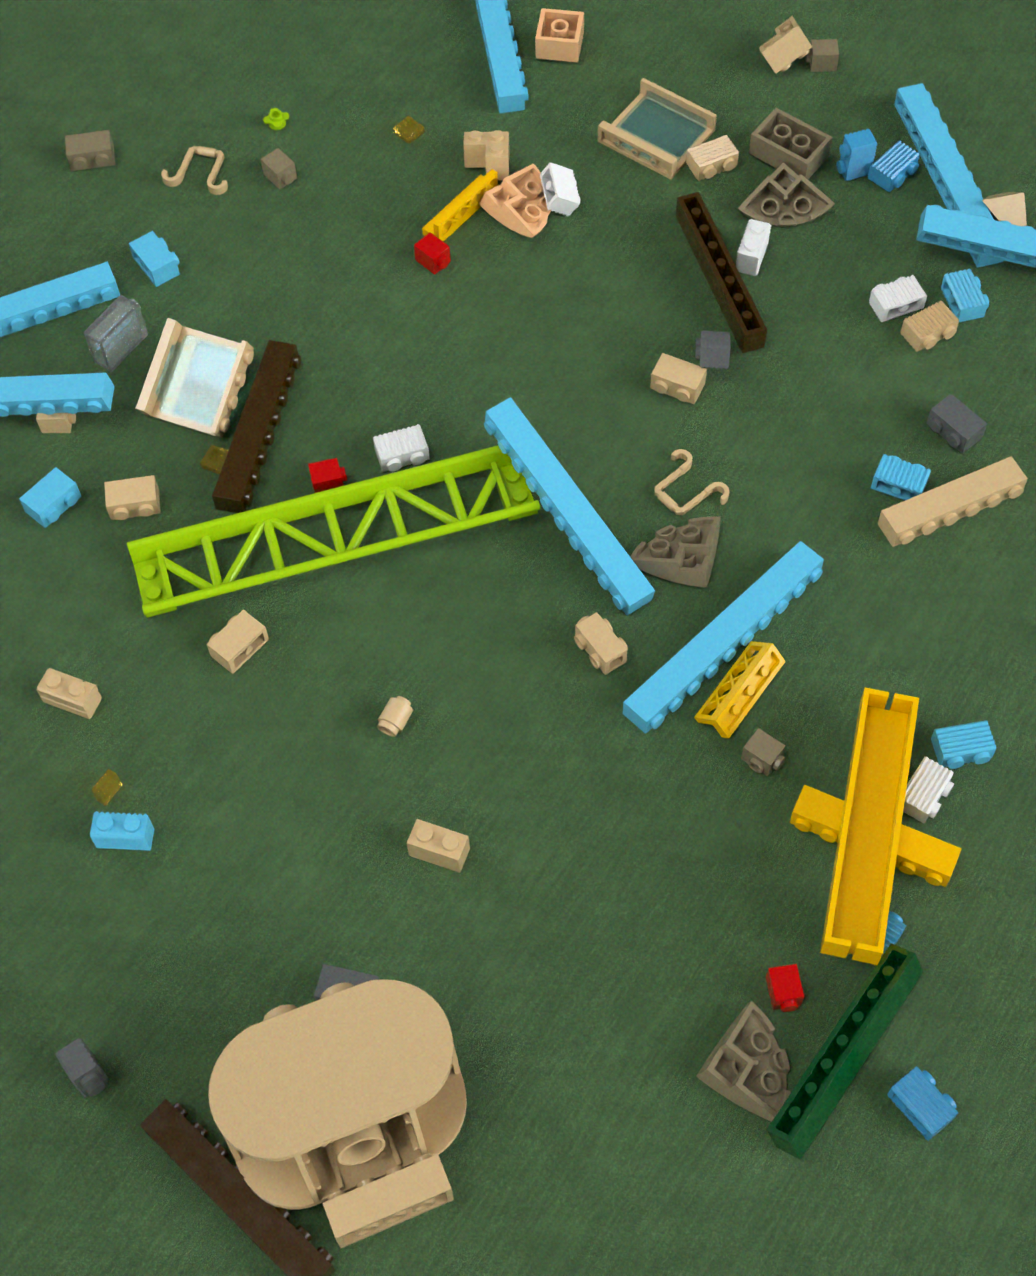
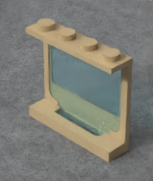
(658, 129)
(195, 379)

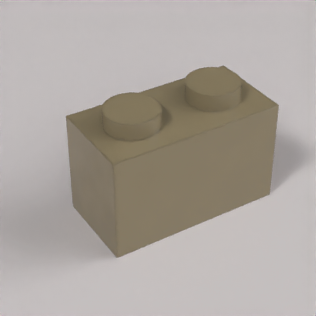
(90, 150)

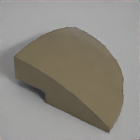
(785, 200)
(681, 553)
(749, 1065)

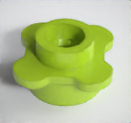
(276, 119)

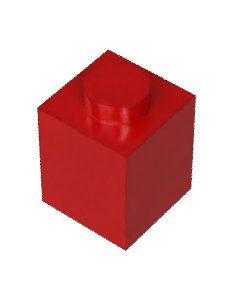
(432, 253)
(326, 475)
(785, 987)

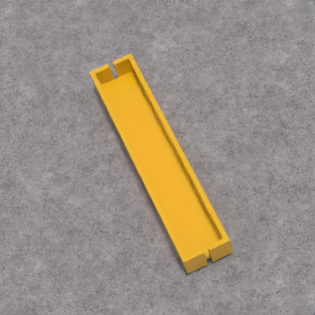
(870, 827)

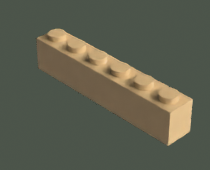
(952, 501)

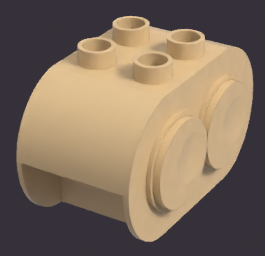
(338, 1091)

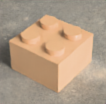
(559, 35)

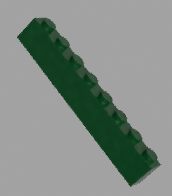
(845, 1051)

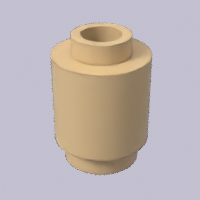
(395, 716)

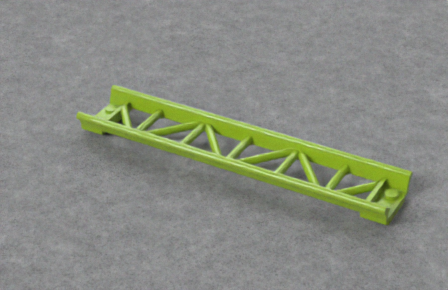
(153, 567)

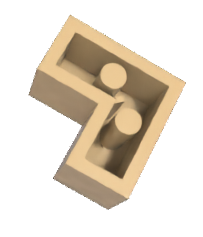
(785, 46)
(487, 151)

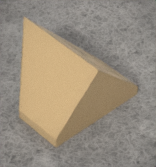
(1008, 207)

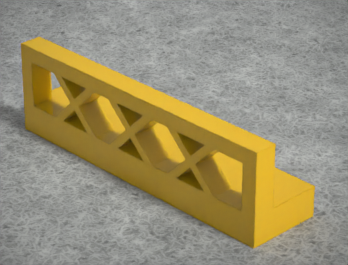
(461, 207)
(744, 688)

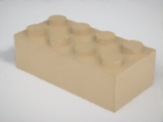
(388, 1200)

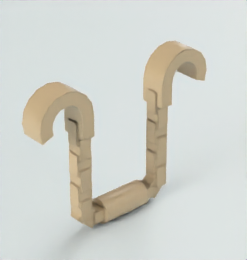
(203, 151)
(670, 503)

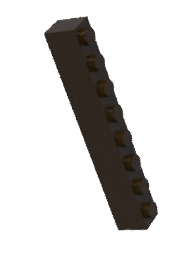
(721, 272)
(256, 427)
(226, 1186)

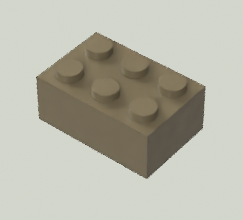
(791, 142)

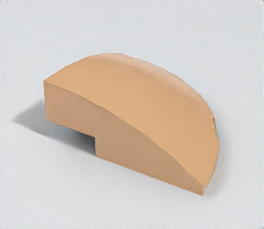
(519, 202)

